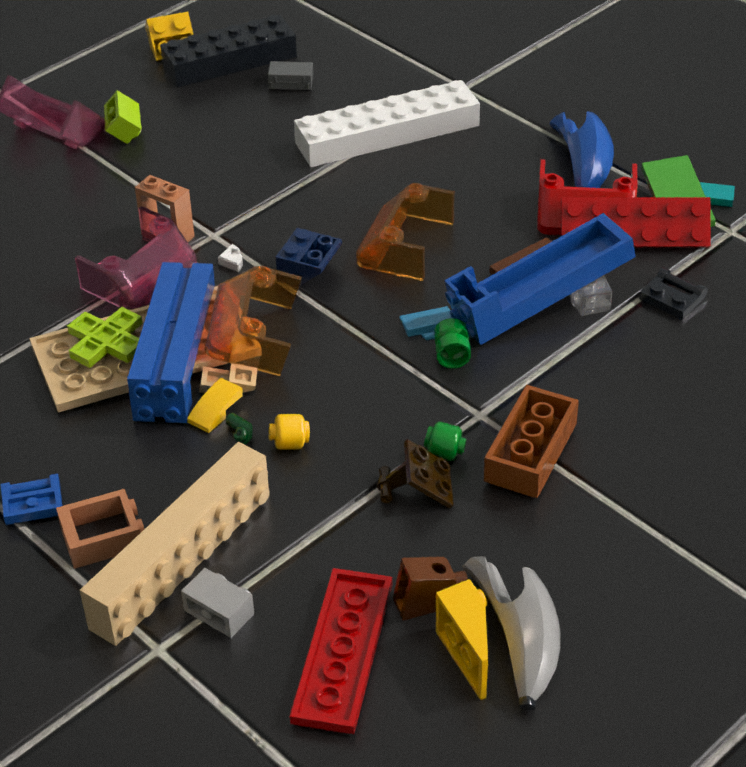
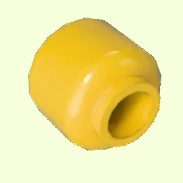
(289, 431)

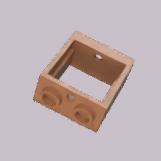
(177, 197)
(92, 509)

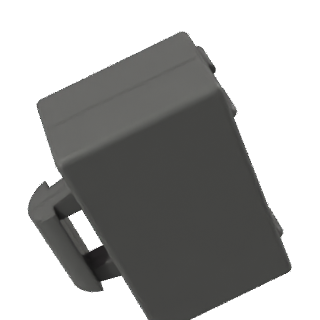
(290, 75)

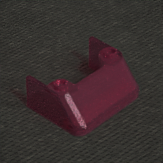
(67, 122)
(133, 280)

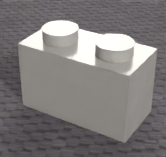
(218, 602)

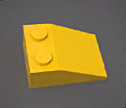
(464, 632)

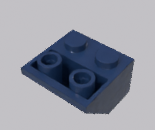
(306, 254)

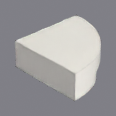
(231, 258)

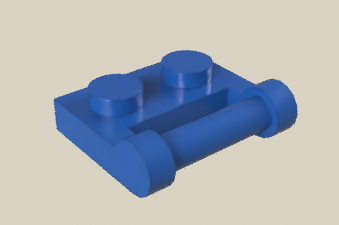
(31, 499)

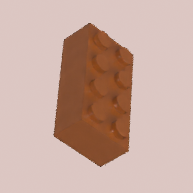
(531, 441)

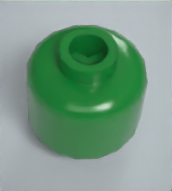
(445, 441)

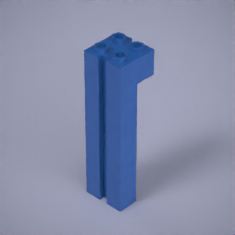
(537, 278)
(170, 343)

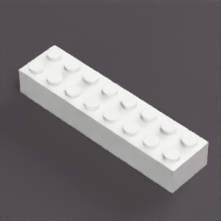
(386, 123)

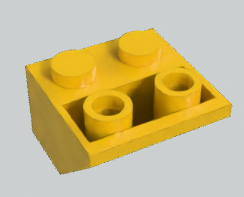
(167, 28)

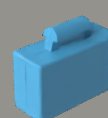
(424, 322)

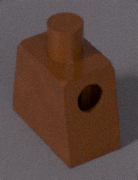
(419, 581)

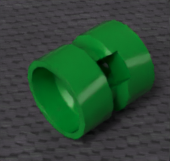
(452, 343)

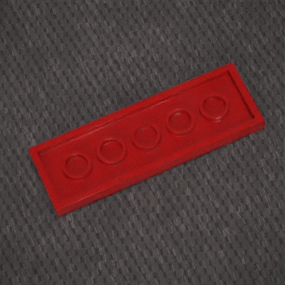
(648, 220)
(342, 651)

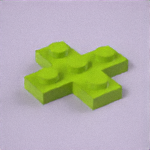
(104, 337)

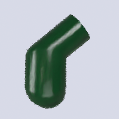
(242, 428)

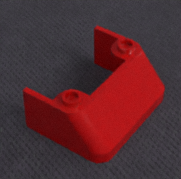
(553, 189)

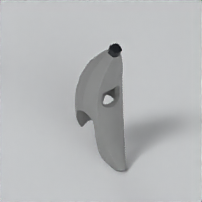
(529, 627)

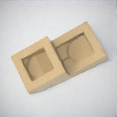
(239, 375)

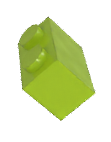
(122, 117)

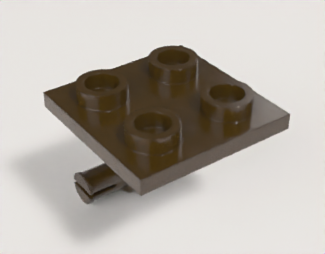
(422, 472)

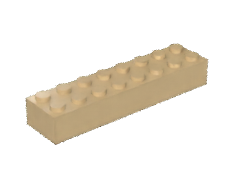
(175, 544)

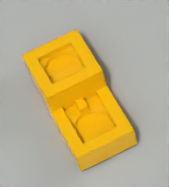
(213, 405)

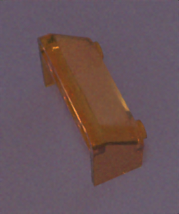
(384, 245)
(240, 338)

